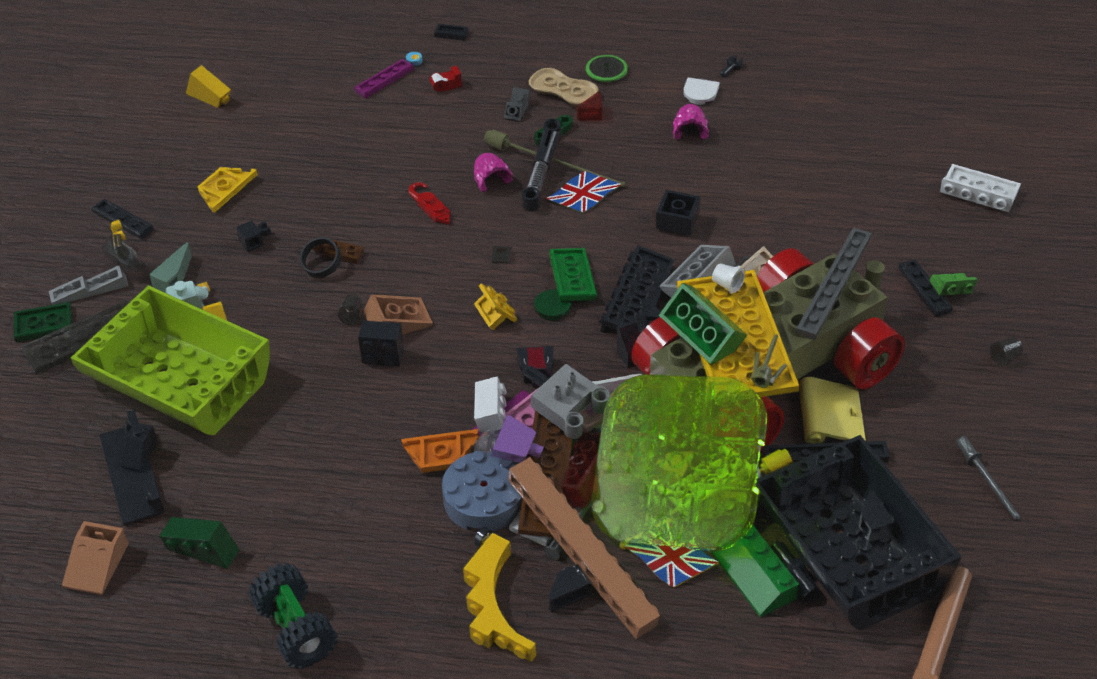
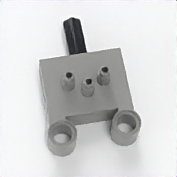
(564, 397)

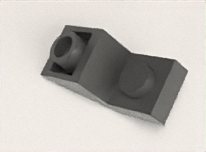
(518, 104)

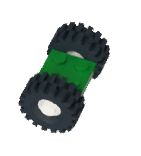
(304, 635)

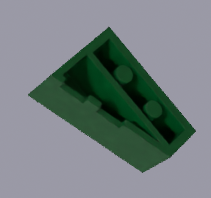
(200, 540)

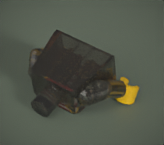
(119, 251)

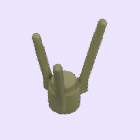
(763, 375)

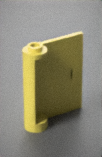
(829, 410)

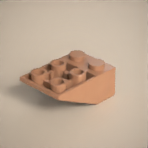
(94, 557)

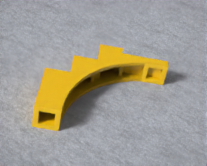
(490, 624)

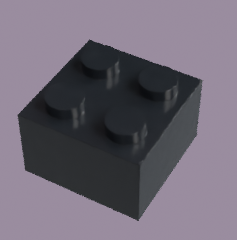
(678, 212)
(381, 343)

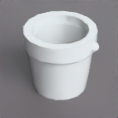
(729, 277)

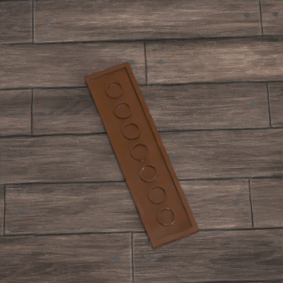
(553, 462)

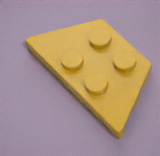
(224, 185)

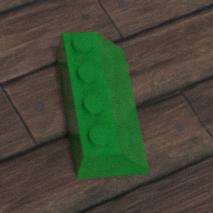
(702, 324)
(758, 573)

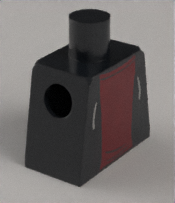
(539, 357)

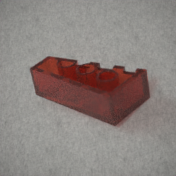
(580, 475)

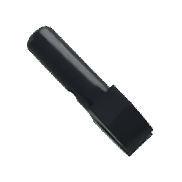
(732, 64)

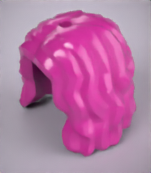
(690, 116)
(486, 165)

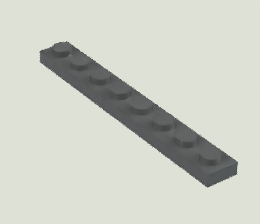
(833, 284)

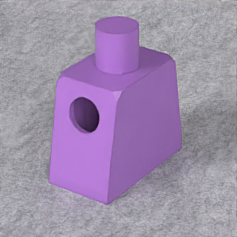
(515, 441)

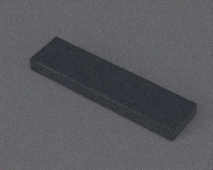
(130, 222)
(920, 282)

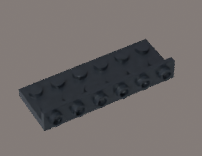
(637, 289)

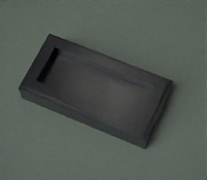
(451, 32)

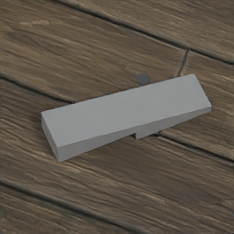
(81, 288)

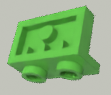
(953, 283)

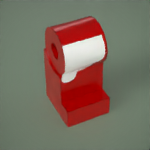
(446, 80)

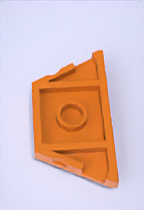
(439, 450)

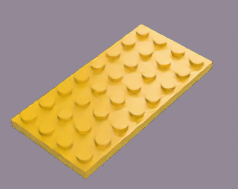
(751, 314)

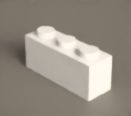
(489, 404)

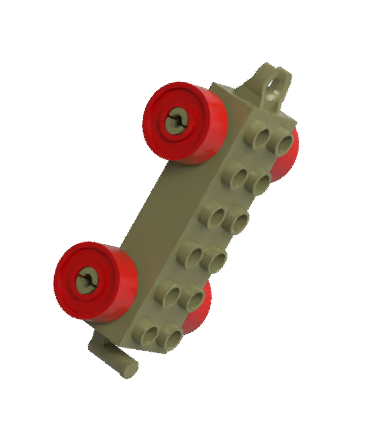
(852, 334)

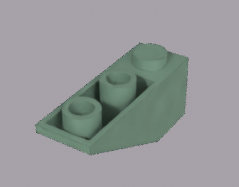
(171, 269)

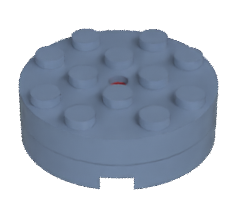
(479, 492)

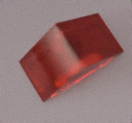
(591, 108)

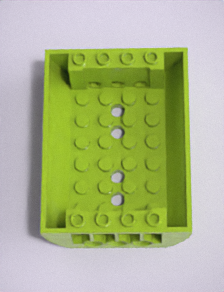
(192, 347)

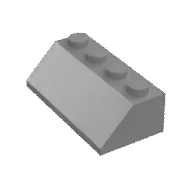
(697, 265)

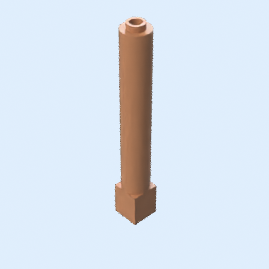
(943, 625)

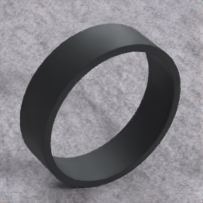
(331, 268)

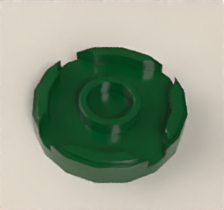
(549, 306)

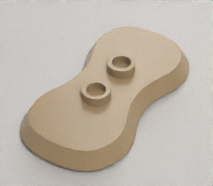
(556, 83)

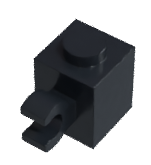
(251, 235)

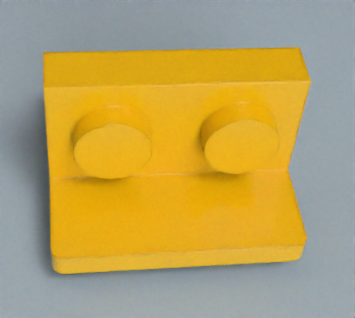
(494, 307)

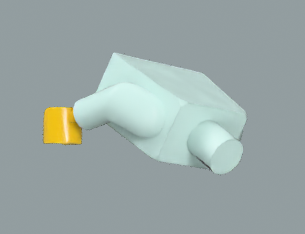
(189, 292)

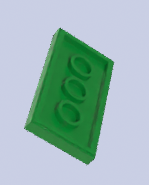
(572, 274)

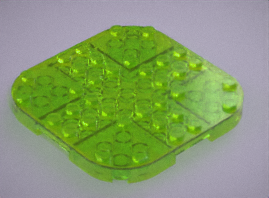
(679, 461)

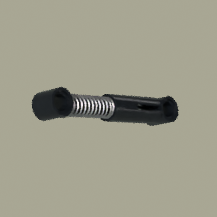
(541, 164)

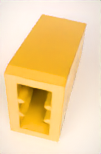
(207, 87)

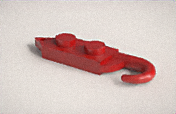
(430, 204)

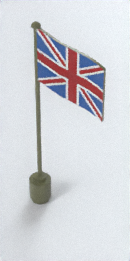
(580, 192)

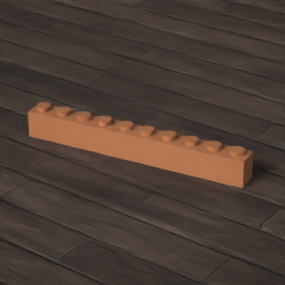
(584, 548)

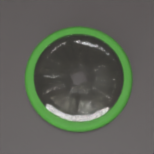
(606, 68)

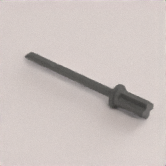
(973, 457)

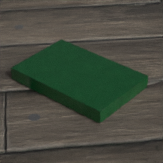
(41, 321)

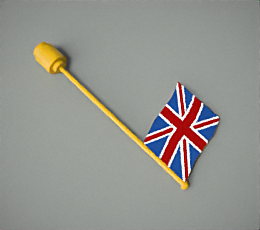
(681, 564)

